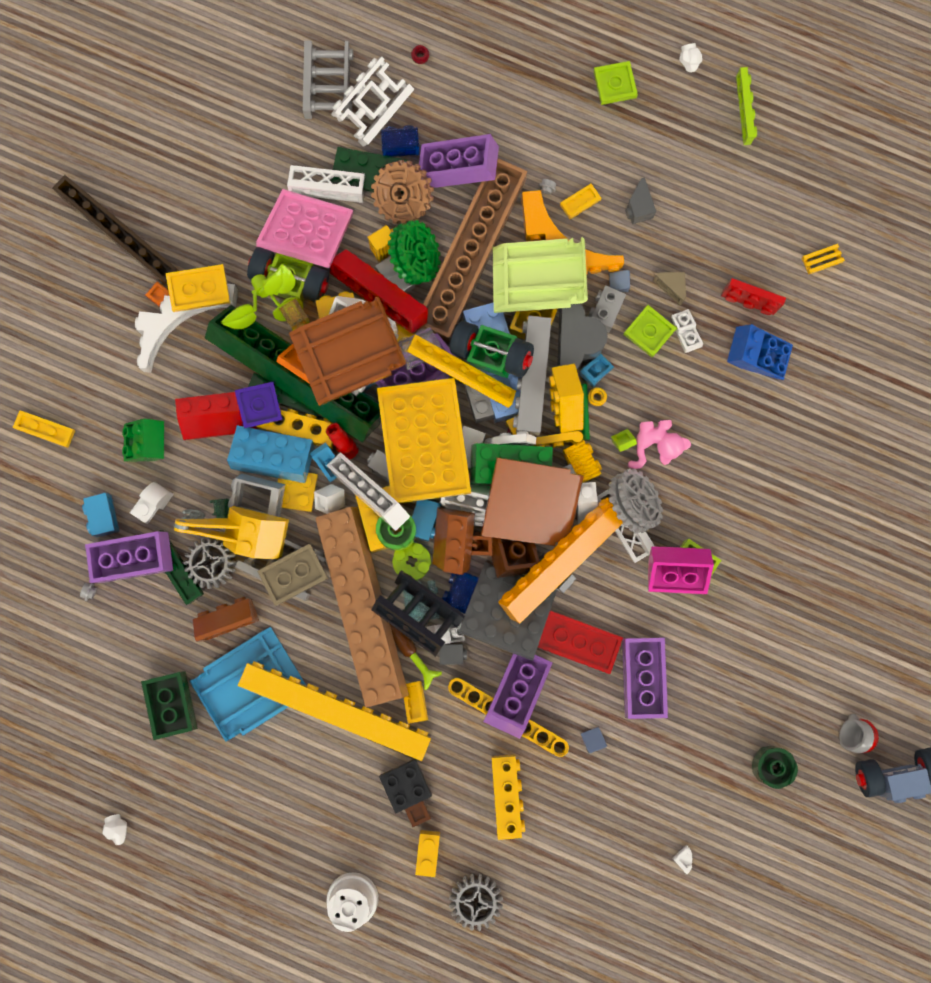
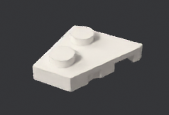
(522, 438)

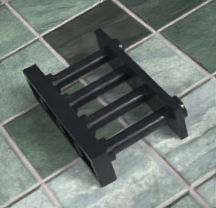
(410, 627)

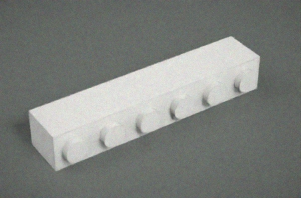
(368, 491)

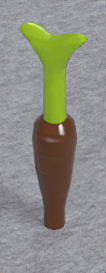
(409, 650)

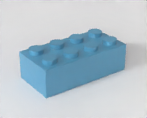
(270, 454)

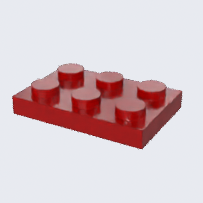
(752, 297)

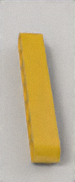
(534, 729)

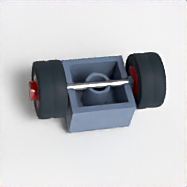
(896, 782)

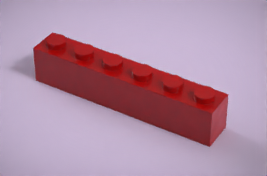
(370, 284)

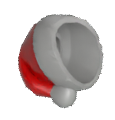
(858, 735)

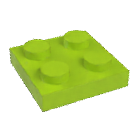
(615, 82)
(650, 331)

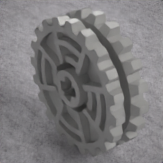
(635, 501)

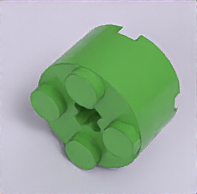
(401, 540)

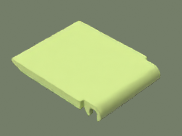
(539, 275)

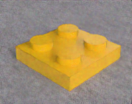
(299, 495)

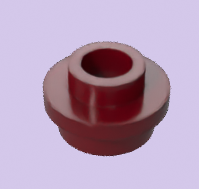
(420, 49)

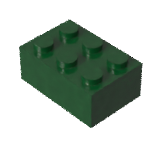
(169, 705)

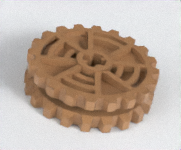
(388, 187)

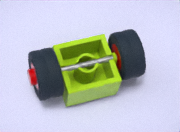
(309, 279)

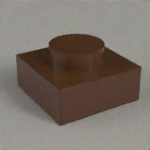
(418, 814)

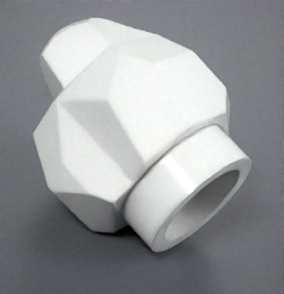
(690, 57)
(115, 829)

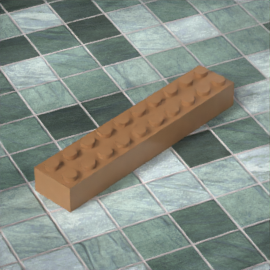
(472, 249)
(356, 592)

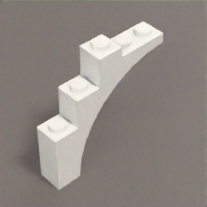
(157, 326)

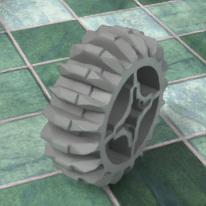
(193, 567)
(484, 903)

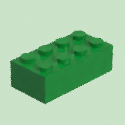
(485, 455)

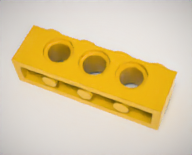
(309, 422)

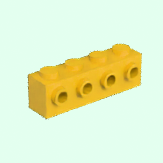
(506, 796)

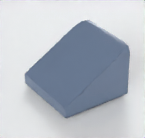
(620, 280)
(593, 740)

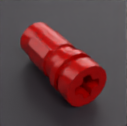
(342, 441)

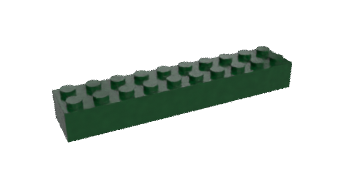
(259, 351)

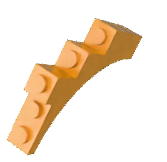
(540, 227)

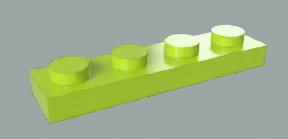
(745, 99)

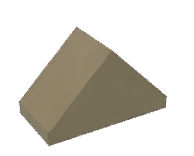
(673, 284)

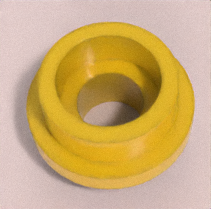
(603, 396)

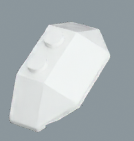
(474, 502)

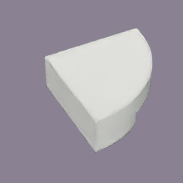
(684, 859)

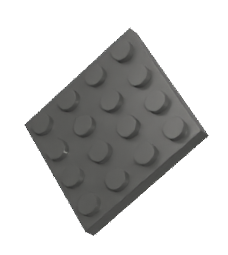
(489, 622)

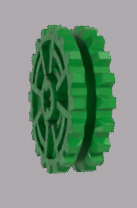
(414, 252)

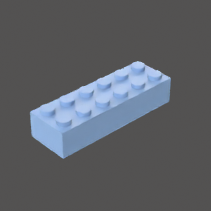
(485, 316)

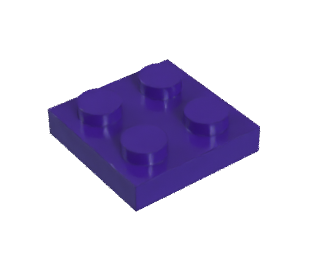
(258, 405)

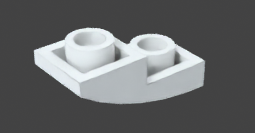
(686, 331)

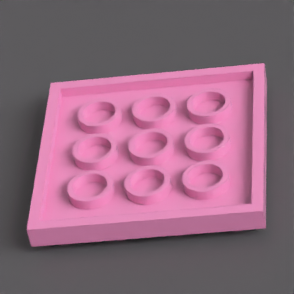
(305, 228)

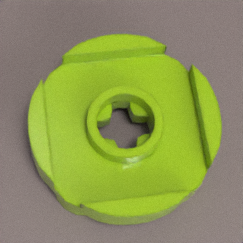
(416, 551)

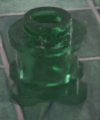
(221, 508)

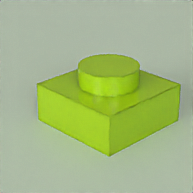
(623, 440)

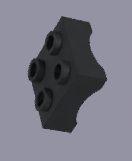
(405, 786)

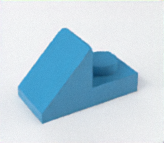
(596, 370)
(322, 456)

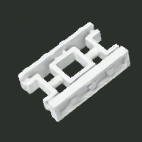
(382, 111)

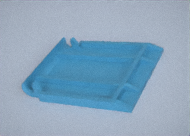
(231, 706)

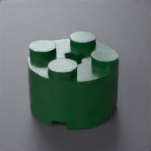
(774, 778)

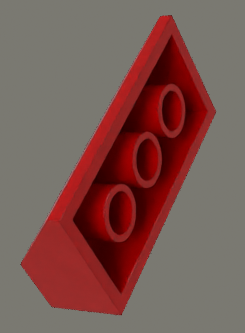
(208, 416)

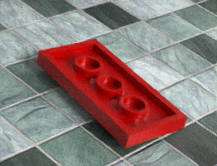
(580, 642)

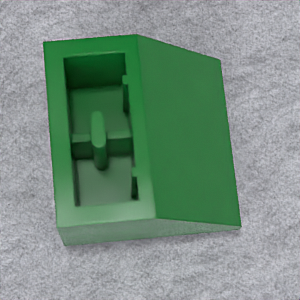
(143, 440)

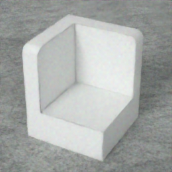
(329, 499)

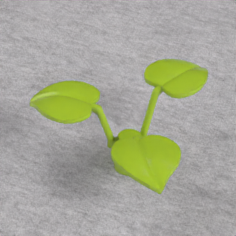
(280, 282)

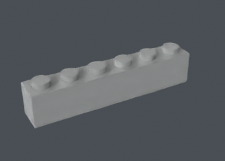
(533, 382)

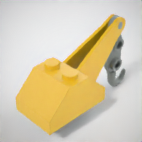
(246, 531)

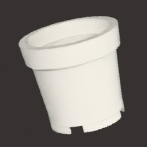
(354, 888)

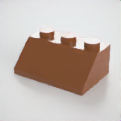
(453, 540)
(224, 619)

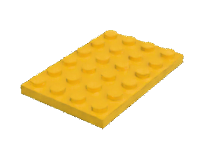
(423, 440)

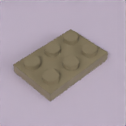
(292, 574)

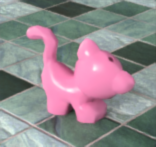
(668, 444)

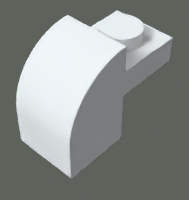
(152, 499)

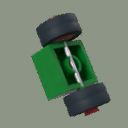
(492, 349)

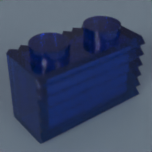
(400, 141)
(460, 591)

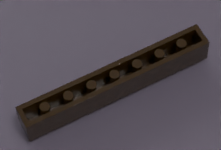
(114, 229)

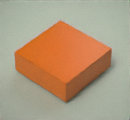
(157, 293)

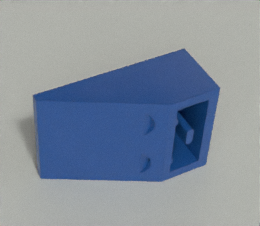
(759, 352)

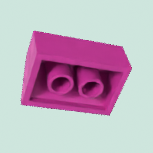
(679, 570)

